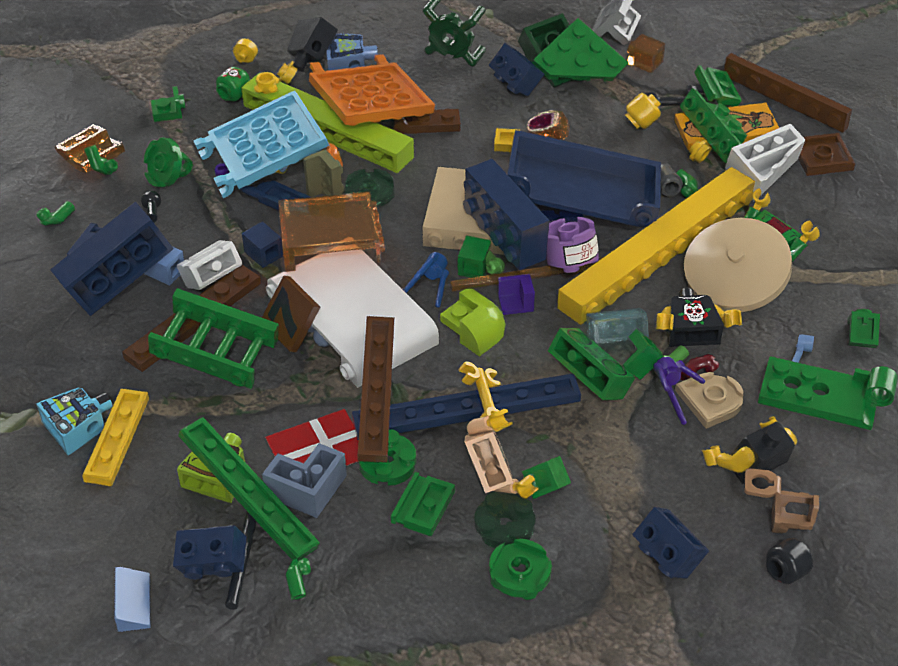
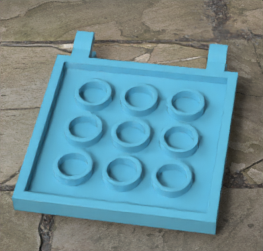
(263, 141)

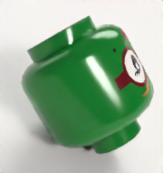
(230, 83)

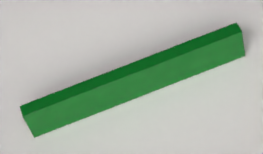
(249, 489)

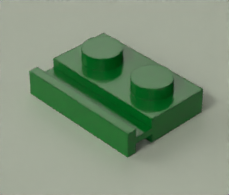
(717, 86)
(423, 504)

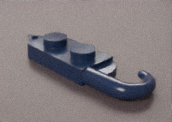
(271, 192)

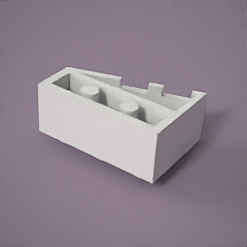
(767, 156)

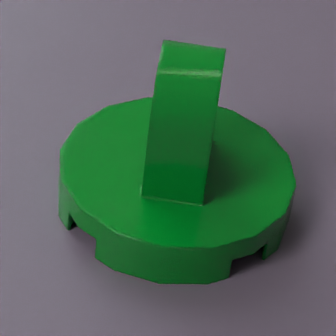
(165, 162)

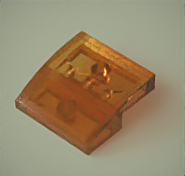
(73, 148)

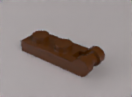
(439, 121)

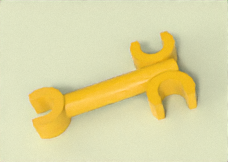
(483, 381)

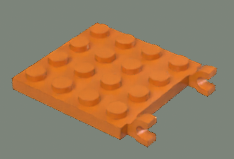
(370, 92)

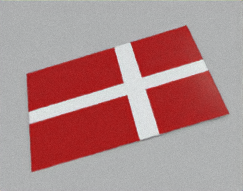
(330, 430)

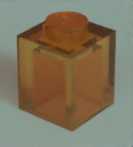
(646, 53)

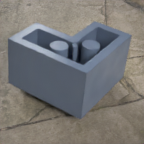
(310, 484)

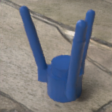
(433, 268)

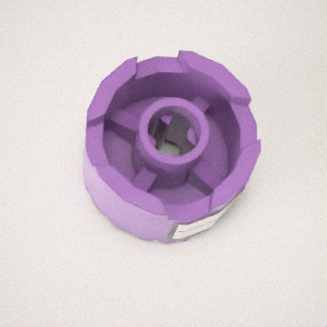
(572, 244)

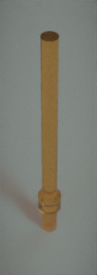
(488, 280)

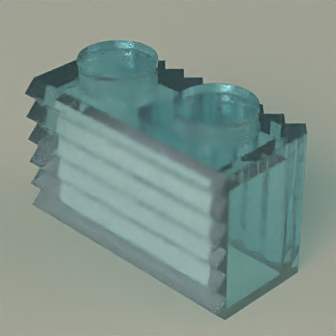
(616, 325)

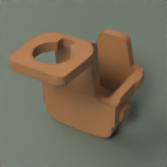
(780, 518)

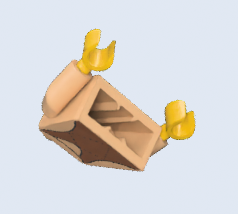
(490, 458)

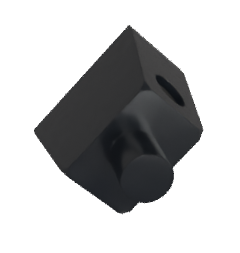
(310, 41)

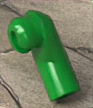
(59, 216)
(294, 577)

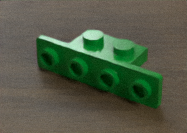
(714, 123)

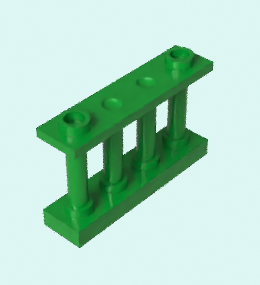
(224, 318)

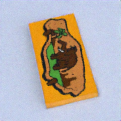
(755, 121)

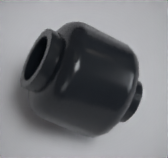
(789, 561)

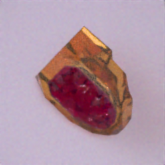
(549, 124)

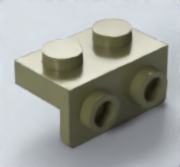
(323, 174)

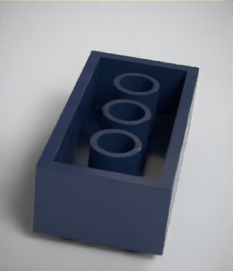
(506, 214)
(112, 259)

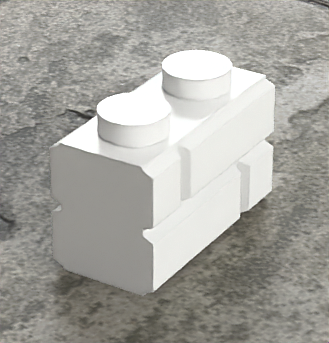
(209, 264)

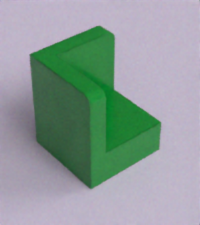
(473, 257)
(644, 358)
(548, 476)

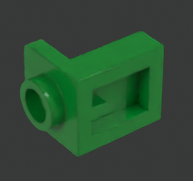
(168, 108)
(863, 328)

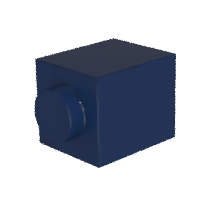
(262, 244)

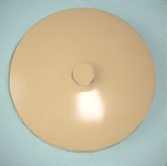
(738, 264)

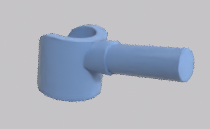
(804, 343)

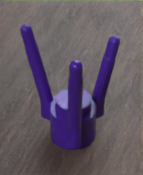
(670, 374)

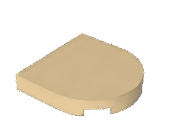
(714, 400)

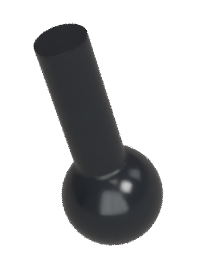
(151, 201)

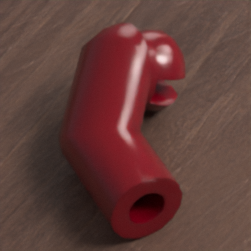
(695, 364)

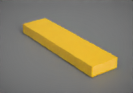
(115, 437)

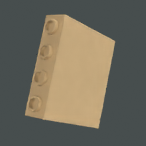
(445, 218)

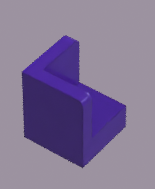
(516, 294)

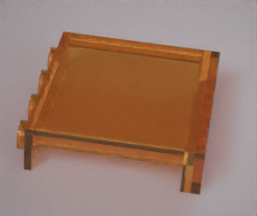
(329, 226)

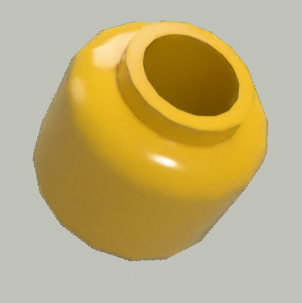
(643, 110)

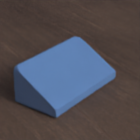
(132, 599)

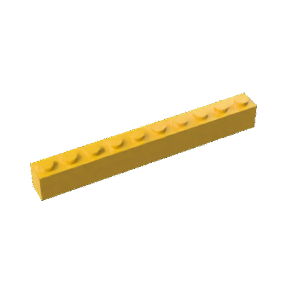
(654, 245)

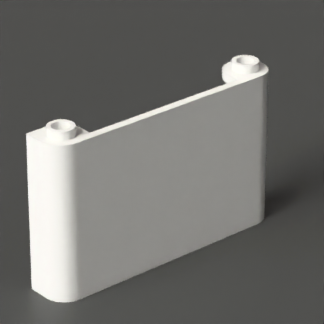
(349, 290)

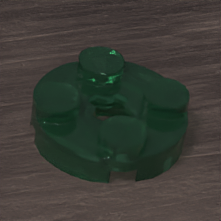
(378, 183)
(504, 506)

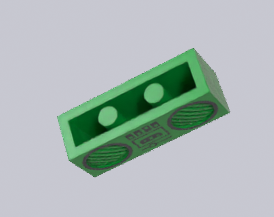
(591, 364)

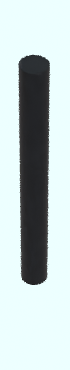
(237, 578)

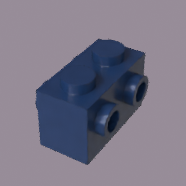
(515, 70)
(670, 543)
(210, 551)

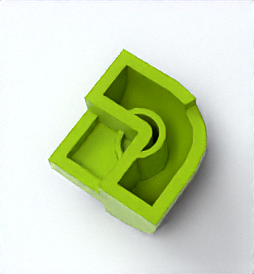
(475, 320)

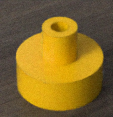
(245, 50)

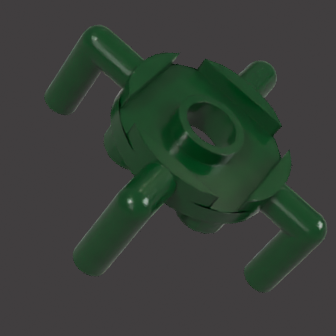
(459, 30)

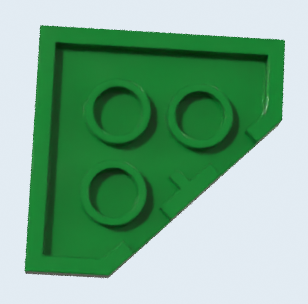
(580, 56)

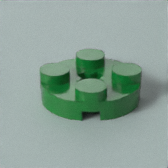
(397, 470)
(515, 583)

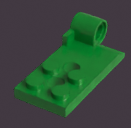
(847, 397)

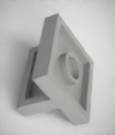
(618, 20)

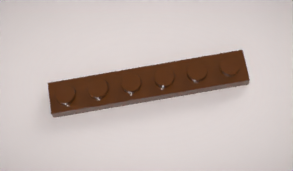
(788, 93)
(225, 291)
(376, 389)

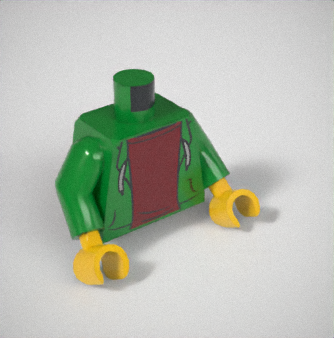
(795, 240)

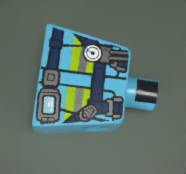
(74, 417)

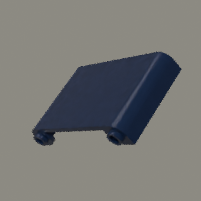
(586, 179)

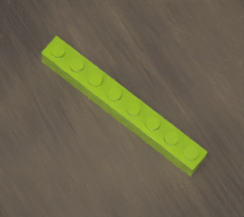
(365, 140)

